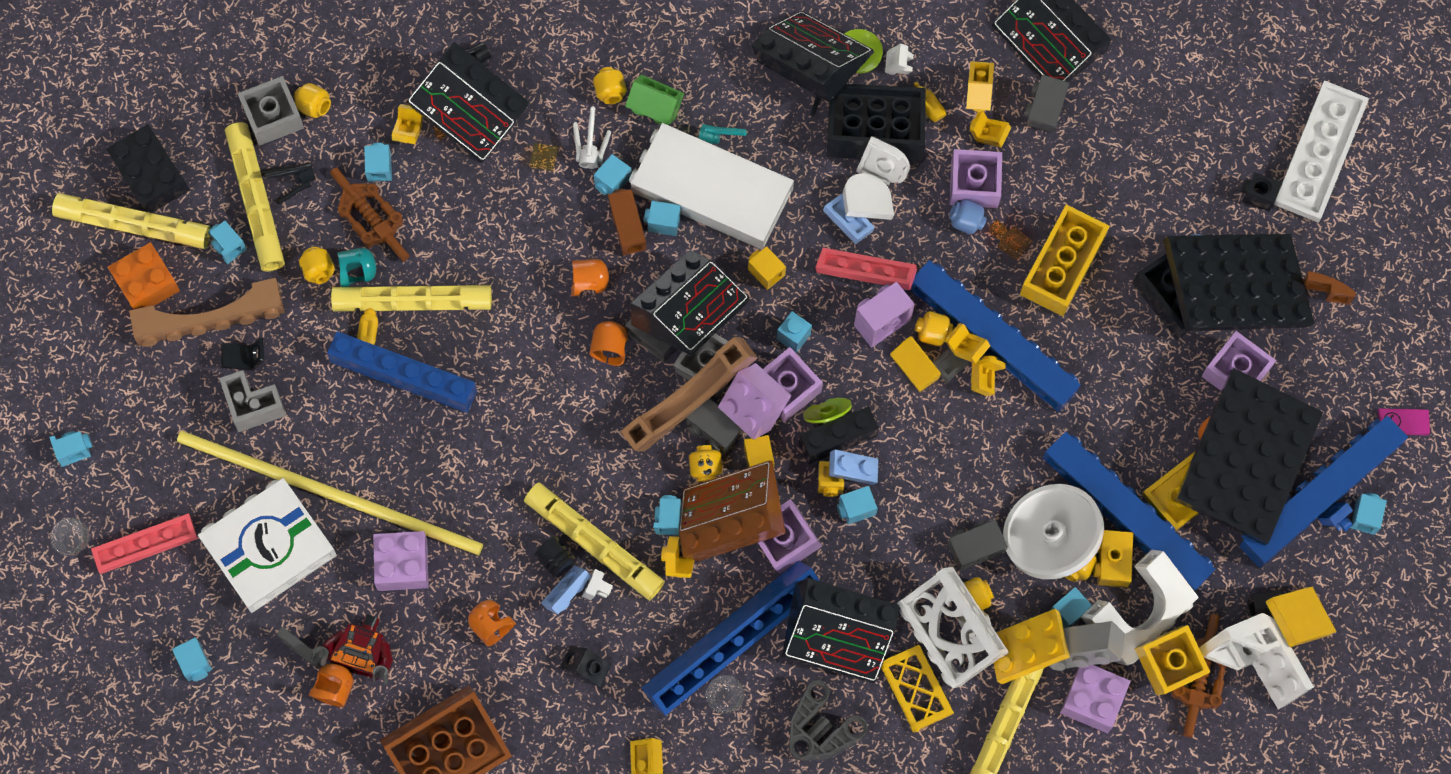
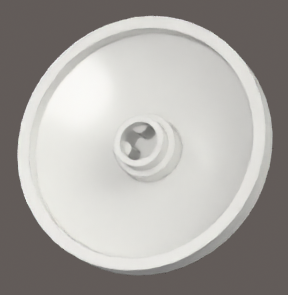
(1053, 531)

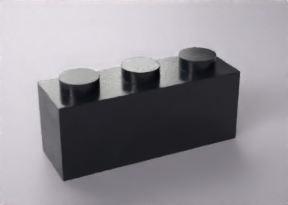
(838, 435)

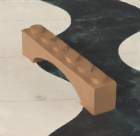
(259, 302)
(662, 418)

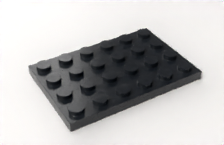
(1238, 282)
(1249, 456)

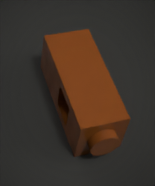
(627, 221)

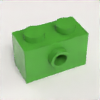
(654, 100)

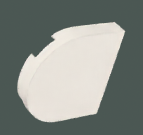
(884, 162)
(867, 197)

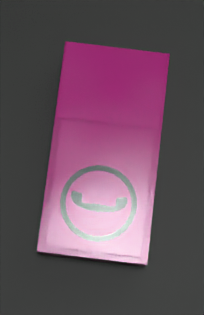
(1408, 420)

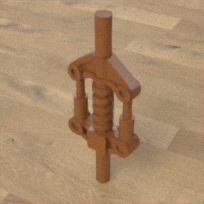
(382, 230)
(1196, 697)

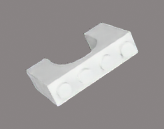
(1171, 599)

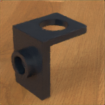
(242, 356)
(586, 665)

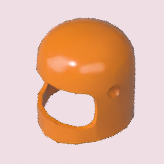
(589, 275)
(609, 337)
(484, 626)
(332, 685)

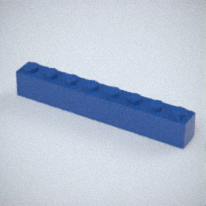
(1006, 342)
(1328, 487)
(1125, 509)
(726, 641)

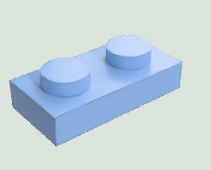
(854, 227)
(853, 467)
(566, 589)

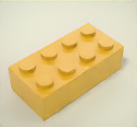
(1064, 260)

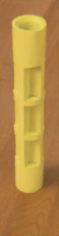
(254, 197)
(131, 221)
(412, 298)
(594, 541)
(1006, 724)

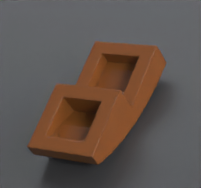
(1335, 290)

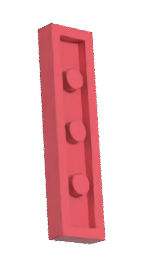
(865, 268)
(144, 543)

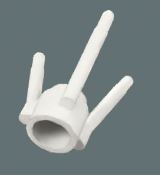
(589, 156)

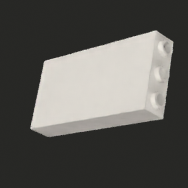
(711, 185)

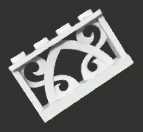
(985, 638)

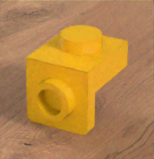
(407, 125)
(988, 130)
(966, 344)
(984, 375)
(828, 485)
(676, 565)

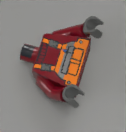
(358, 650)

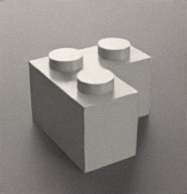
(249, 407)

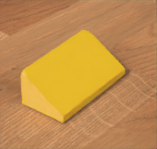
(915, 364)
(646, 756)

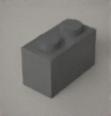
(1047, 103)
(713, 426)
(976, 544)

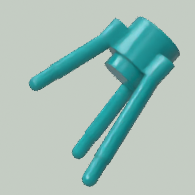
(712, 134)

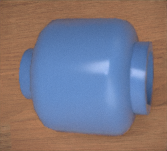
(967, 216)

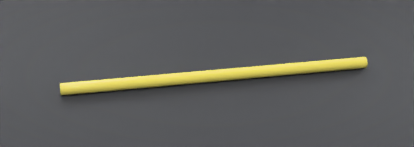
(330, 493)

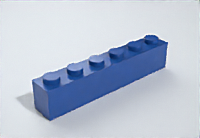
(402, 372)

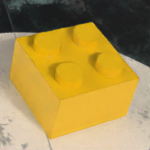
(1172, 660)

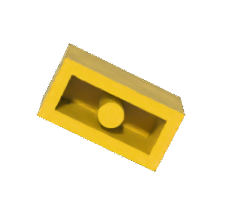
(980, 86)

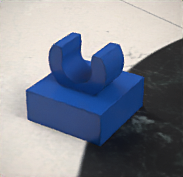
(1336, 516)

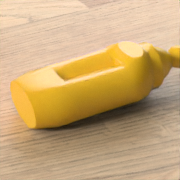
(933, 107)
(368, 326)

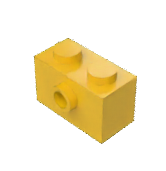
(1114, 559)

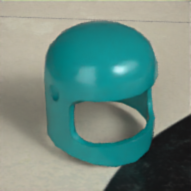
(353, 259)

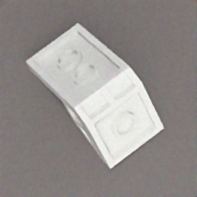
(1267, 652)

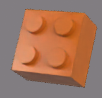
(143, 277)

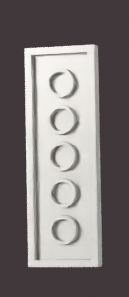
(1321, 151)

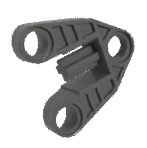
(836, 743)

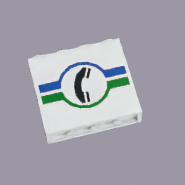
(267, 544)

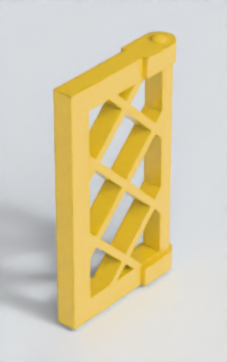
(926, 670)

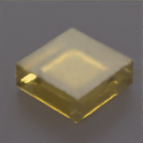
(543, 157)

